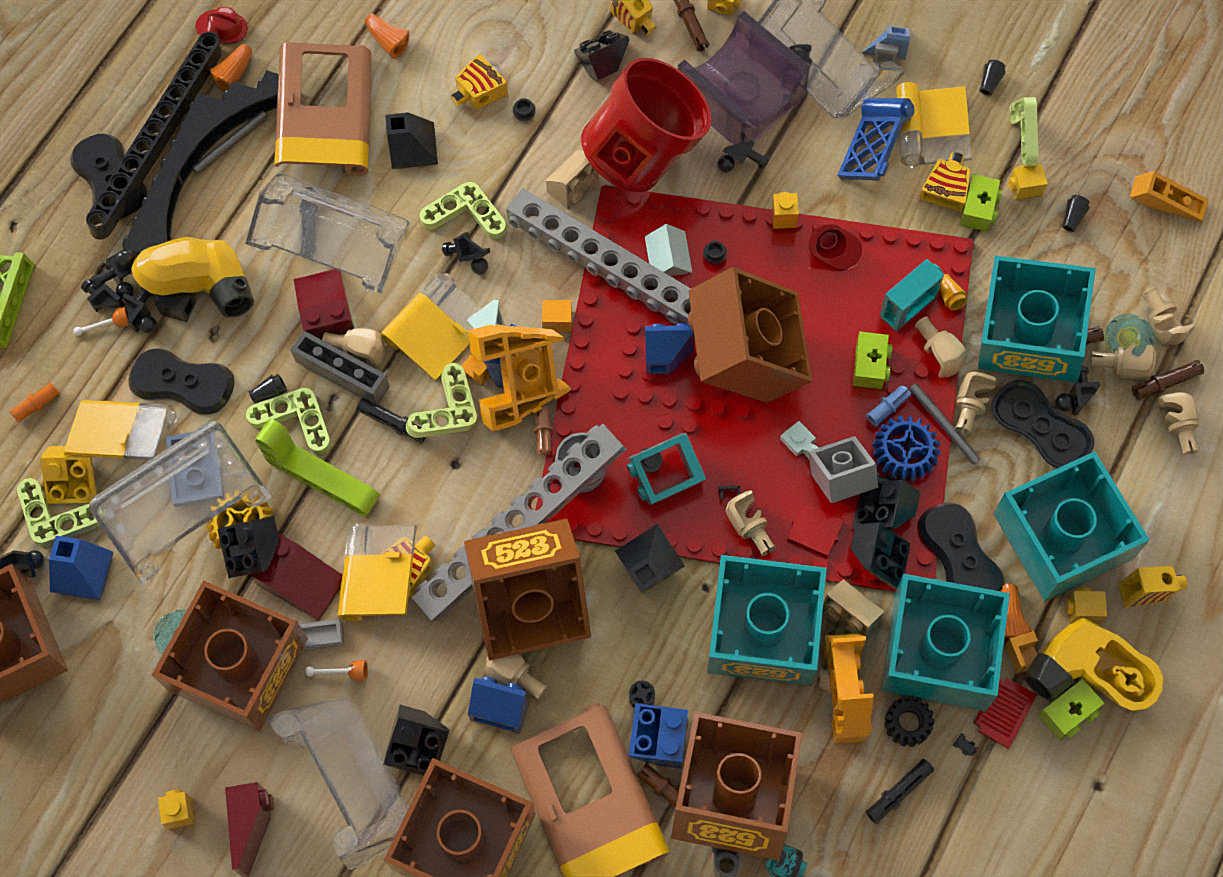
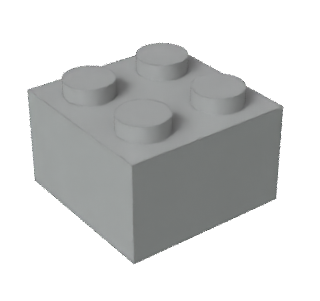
(843, 469)

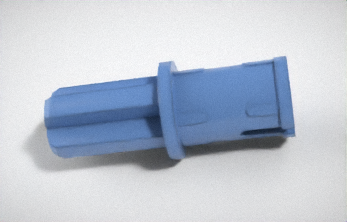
(888, 405)

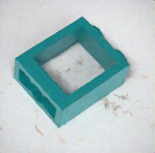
(911, 294)
(688, 457)

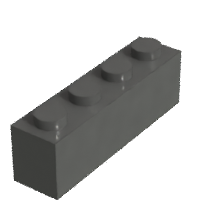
(340, 367)

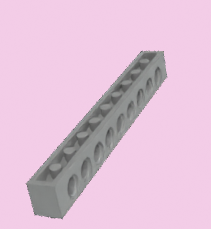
(527, 205)
(610, 449)

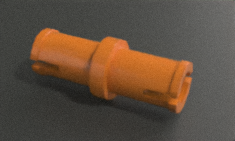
(34, 402)

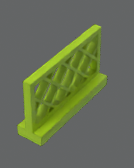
(13, 292)

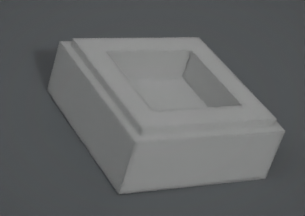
(885, 52)

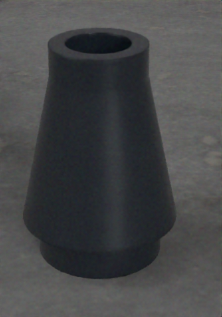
(992, 75)
(1075, 211)
(267, 389)

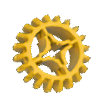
(246, 515)

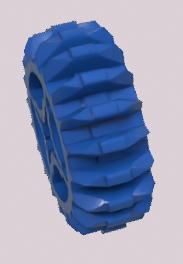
(926, 449)

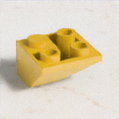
(67, 477)

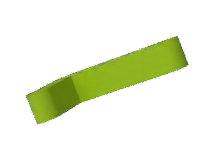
(284, 455)

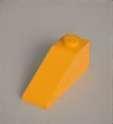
(1168, 196)

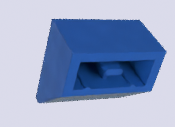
(498, 704)
(658, 735)

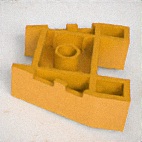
(525, 369)
(850, 705)

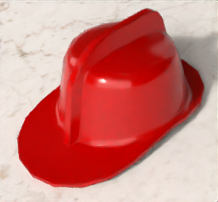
(223, 22)
(835, 246)

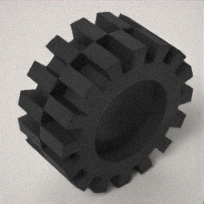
(920, 710)

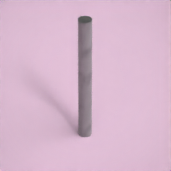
(229, 142)
(944, 423)

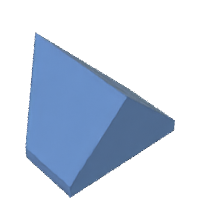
(895, 36)

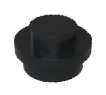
(524, 109)
(715, 252)
(652, 463)

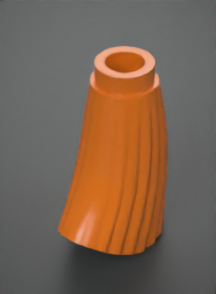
(390, 38)
(232, 67)
(1016, 623)

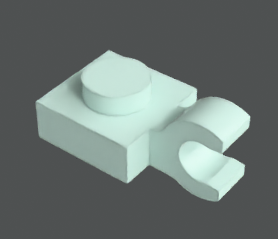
(799, 439)

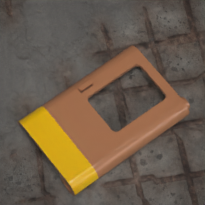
(324, 133)
(608, 833)

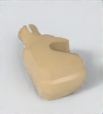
(1162, 321)
(359, 342)
(944, 346)
(1125, 363)
(972, 385)
(1184, 422)
(749, 527)
(515, 671)

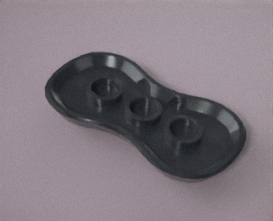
(97, 160)
(199, 386)
(1025, 410)
(953, 537)

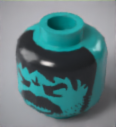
(789, 864)

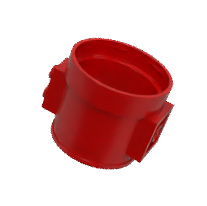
(645, 125)

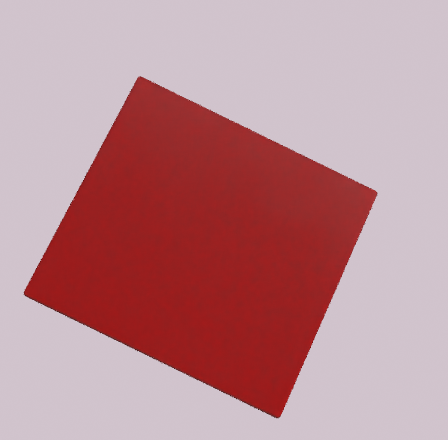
(734, 433)

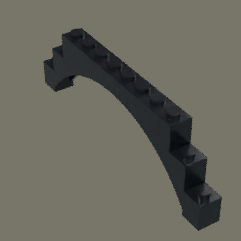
(204, 125)

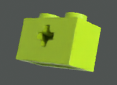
(980, 203)
(870, 347)
(1079, 697)

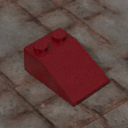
(323, 303)
(300, 578)
(247, 822)

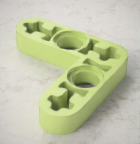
(1025, 113)
(464, 202)
(295, 408)
(454, 412)
(46, 521)

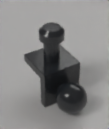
(740, 152)
(467, 251)
(117, 268)
(105, 296)
(138, 312)
(1079, 394)
(24, 561)

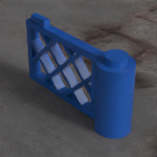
(882, 114)

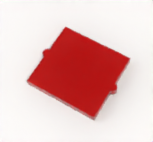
(815, 529)

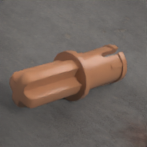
(543, 430)

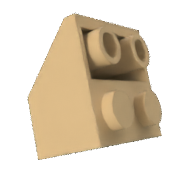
(572, 179)
(851, 609)

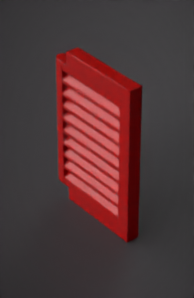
(1005, 713)

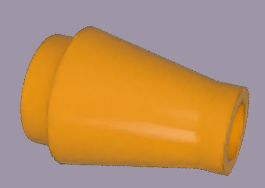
(952, 293)

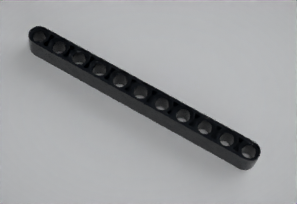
(180, 88)

